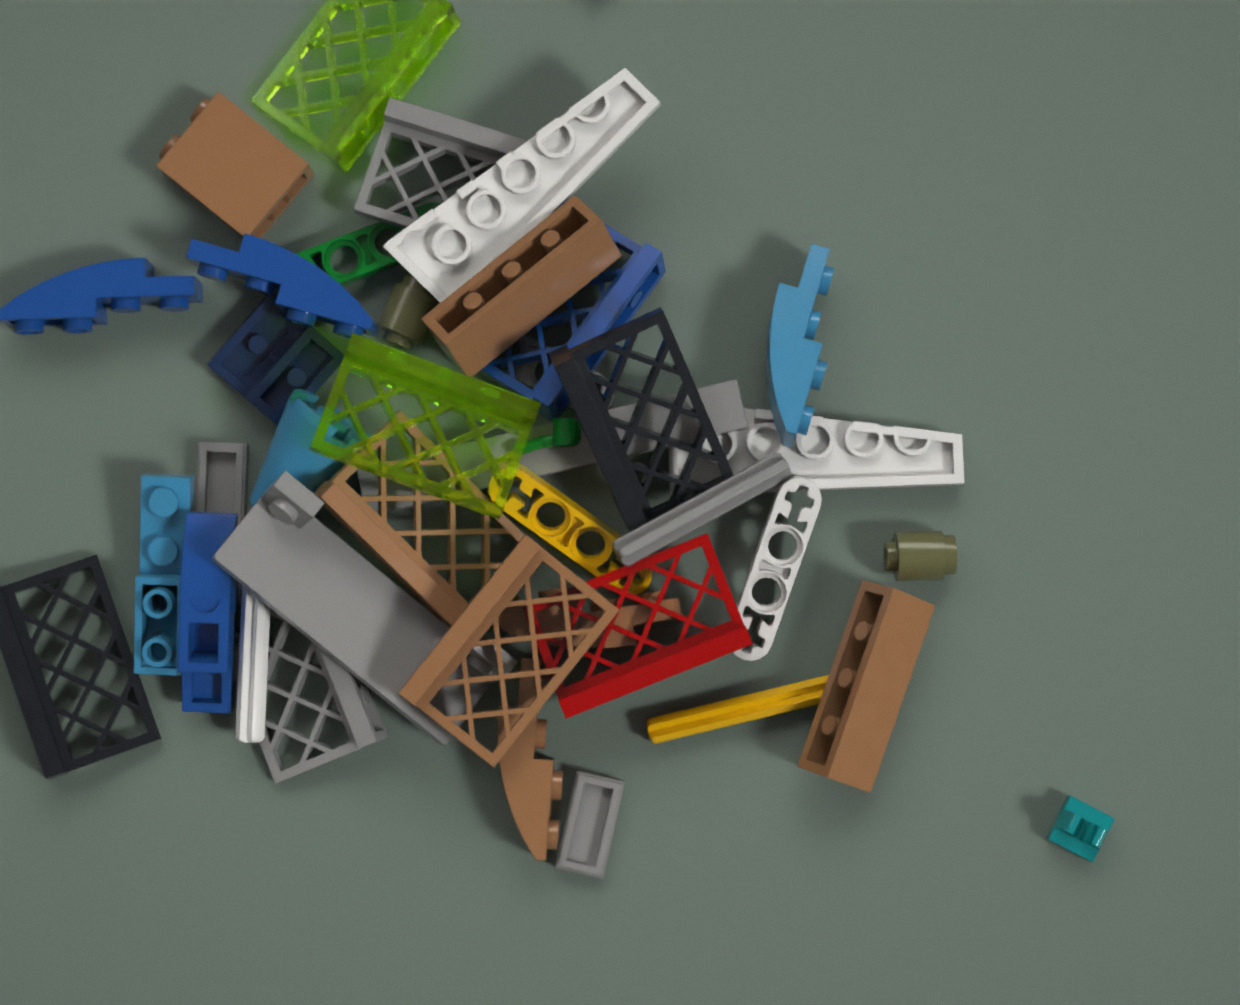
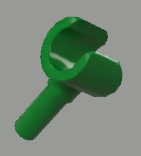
(565, 434)

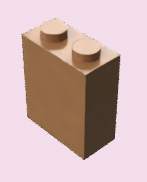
(234, 167)

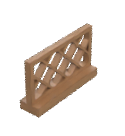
(392, 550)
(475, 622)

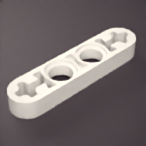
(781, 570)

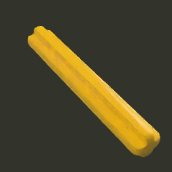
(736, 710)

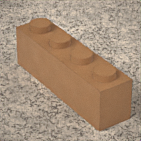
(522, 286)
(866, 685)

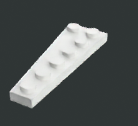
(521, 188)
(838, 454)

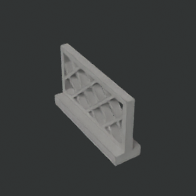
(443, 136)
(352, 698)

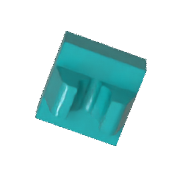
(1080, 828)

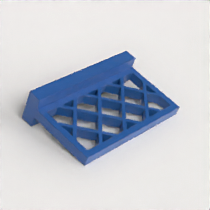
(615, 307)

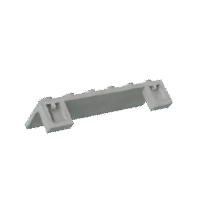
(345, 602)

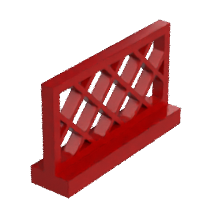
(660, 663)

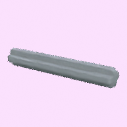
(701, 509)

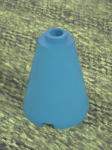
(292, 442)

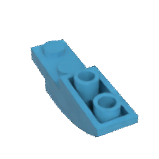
(792, 358)
(157, 586)

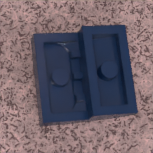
(273, 357)

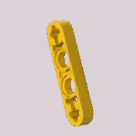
(565, 535)

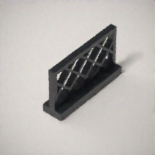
(600, 426)
(31, 685)

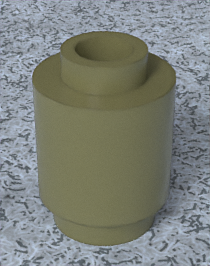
(404, 312)
(921, 555)

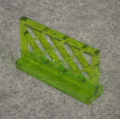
(392, 76)
(437, 386)

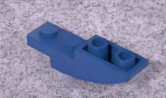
(303, 288)
(82, 296)
(206, 616)

